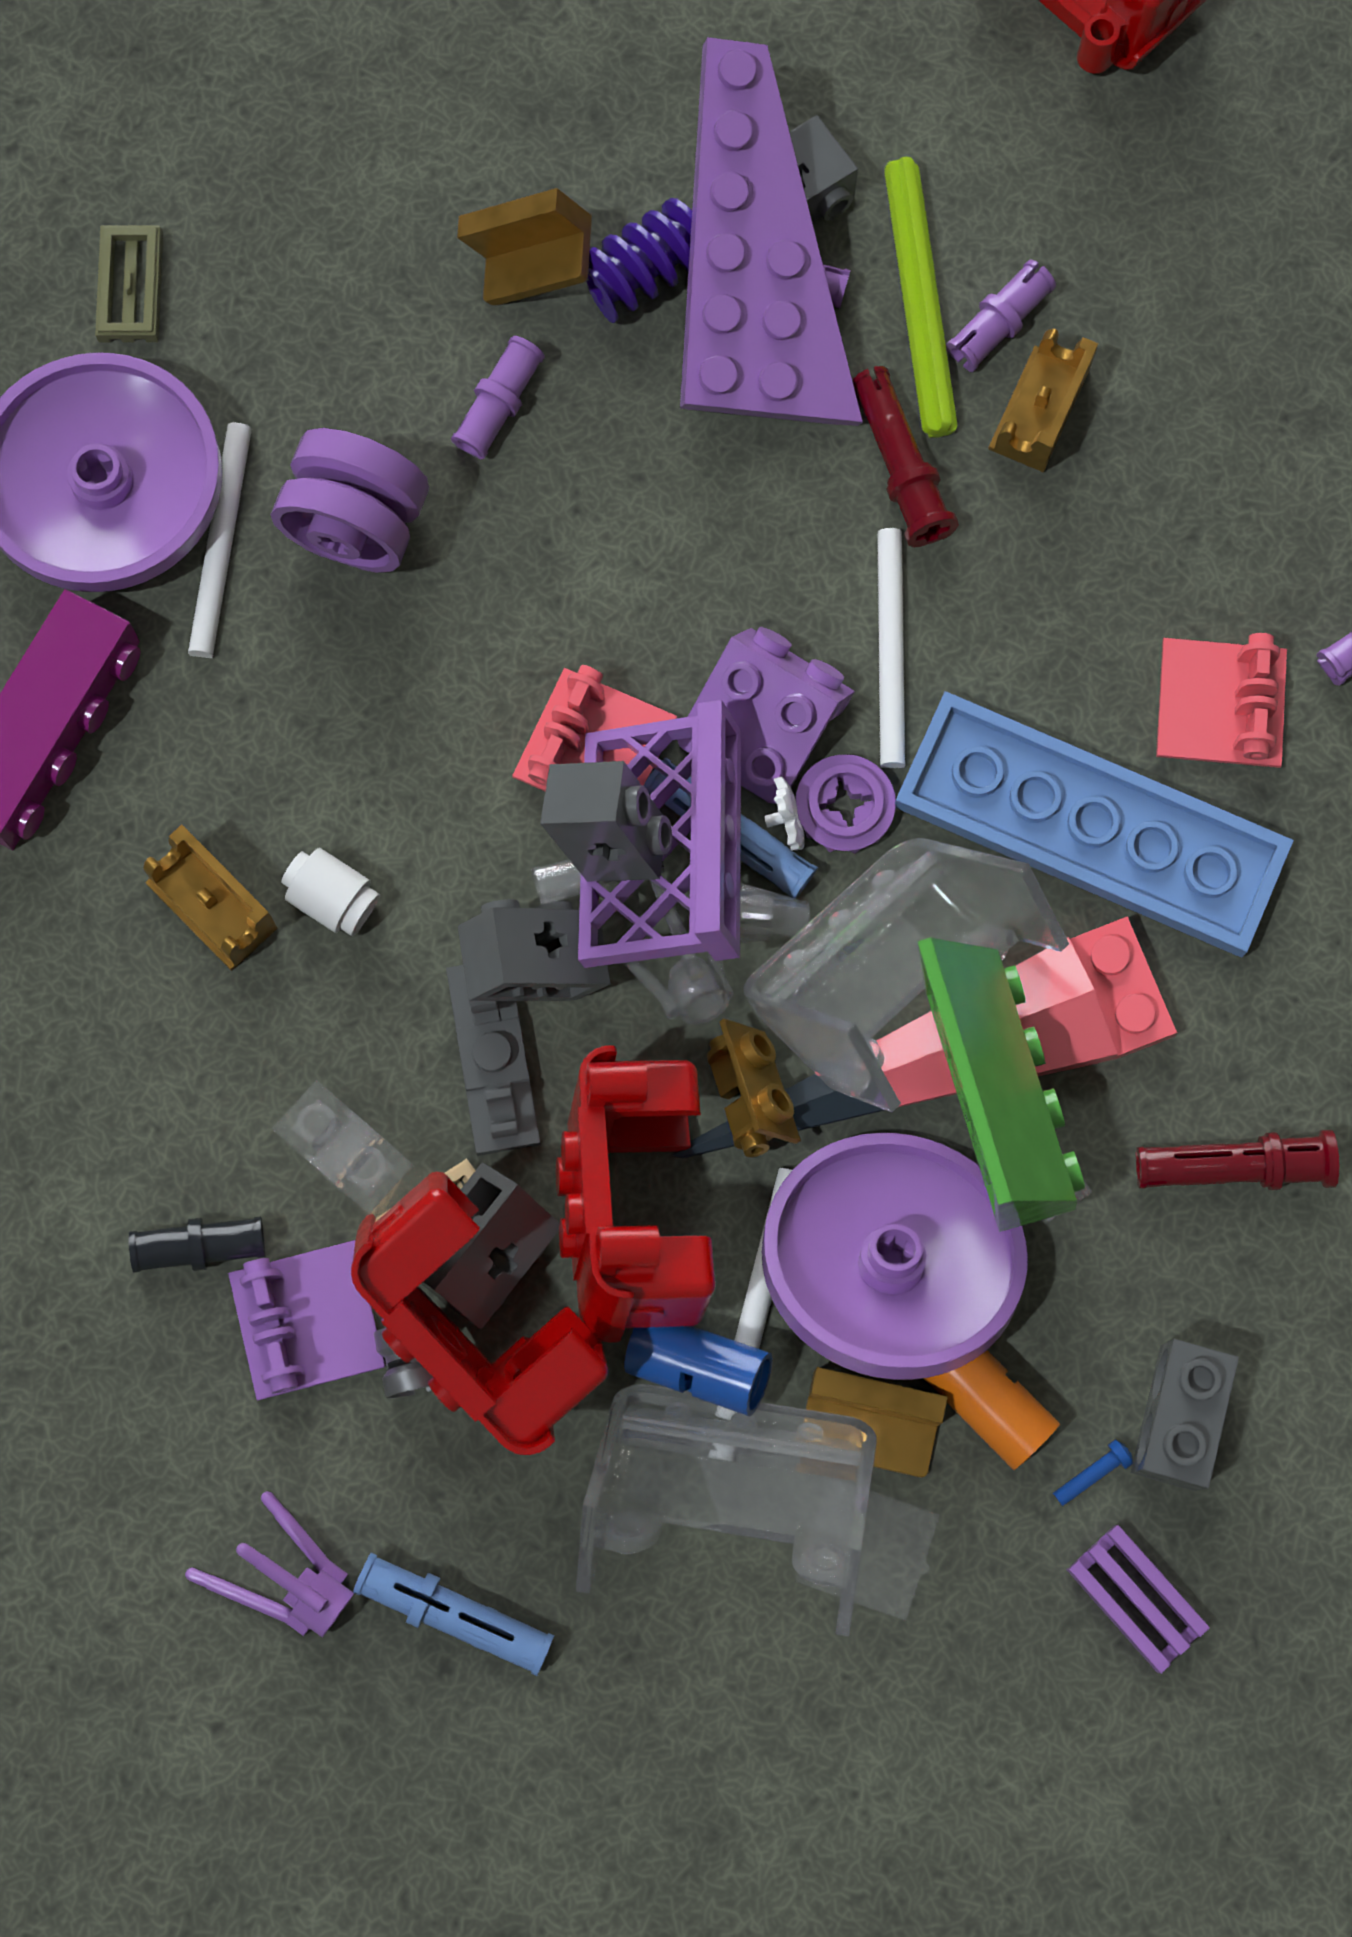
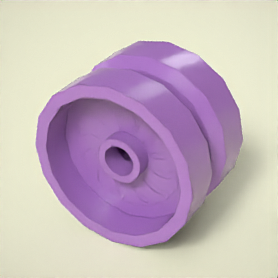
(350, 500)

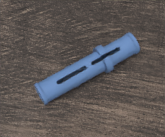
(757, 848)
(381, 1578)

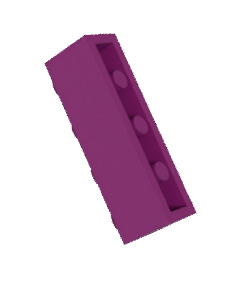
(52, 703)

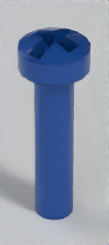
(1117, 1456)

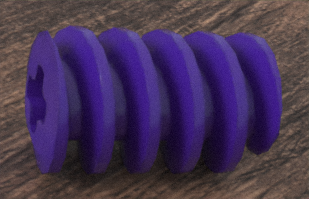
(640, 258)

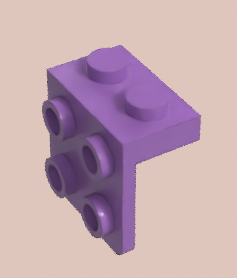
(776, 704)

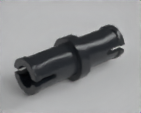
(196, 1244)

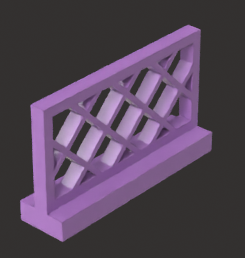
(712, 849)

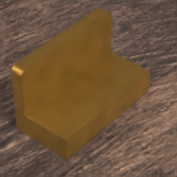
(529, 245)
(900, 1416)

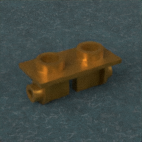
(746, 1064)

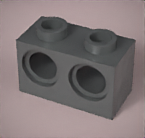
(1184, 1415)

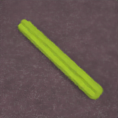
(920, 298)

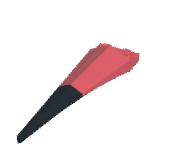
(1083, 1001)

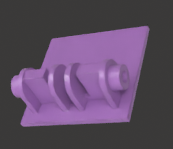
(304, 1321)

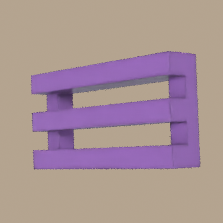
(1177, 1642)

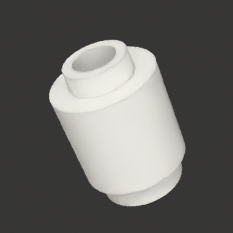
(329, 891)

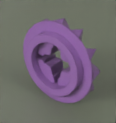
(862, 781)

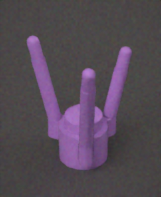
(313, 1596)

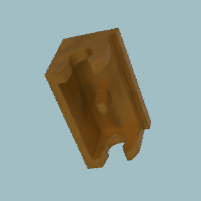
(1043, 401)
(208, 899)

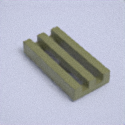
(128, 329)

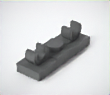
(493, 1070)

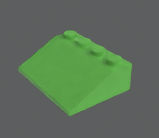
(998, 1083)

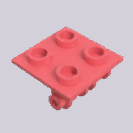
(1222, 701)
(576, 708)

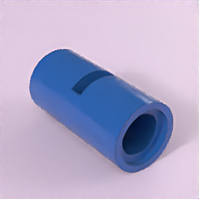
(702, 1364)

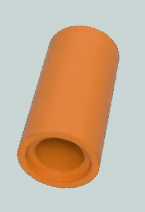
(996, 1408)

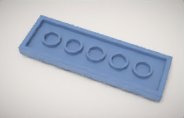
(1094, 824)

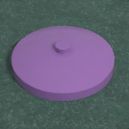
(104, 472)
(891, 1257)

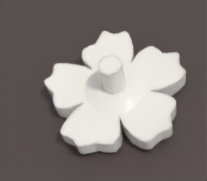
(787, 814)

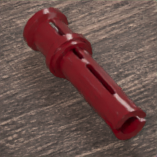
(912, 480)
(1266, 1161)

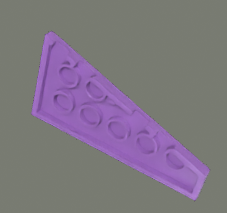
(757, 289)

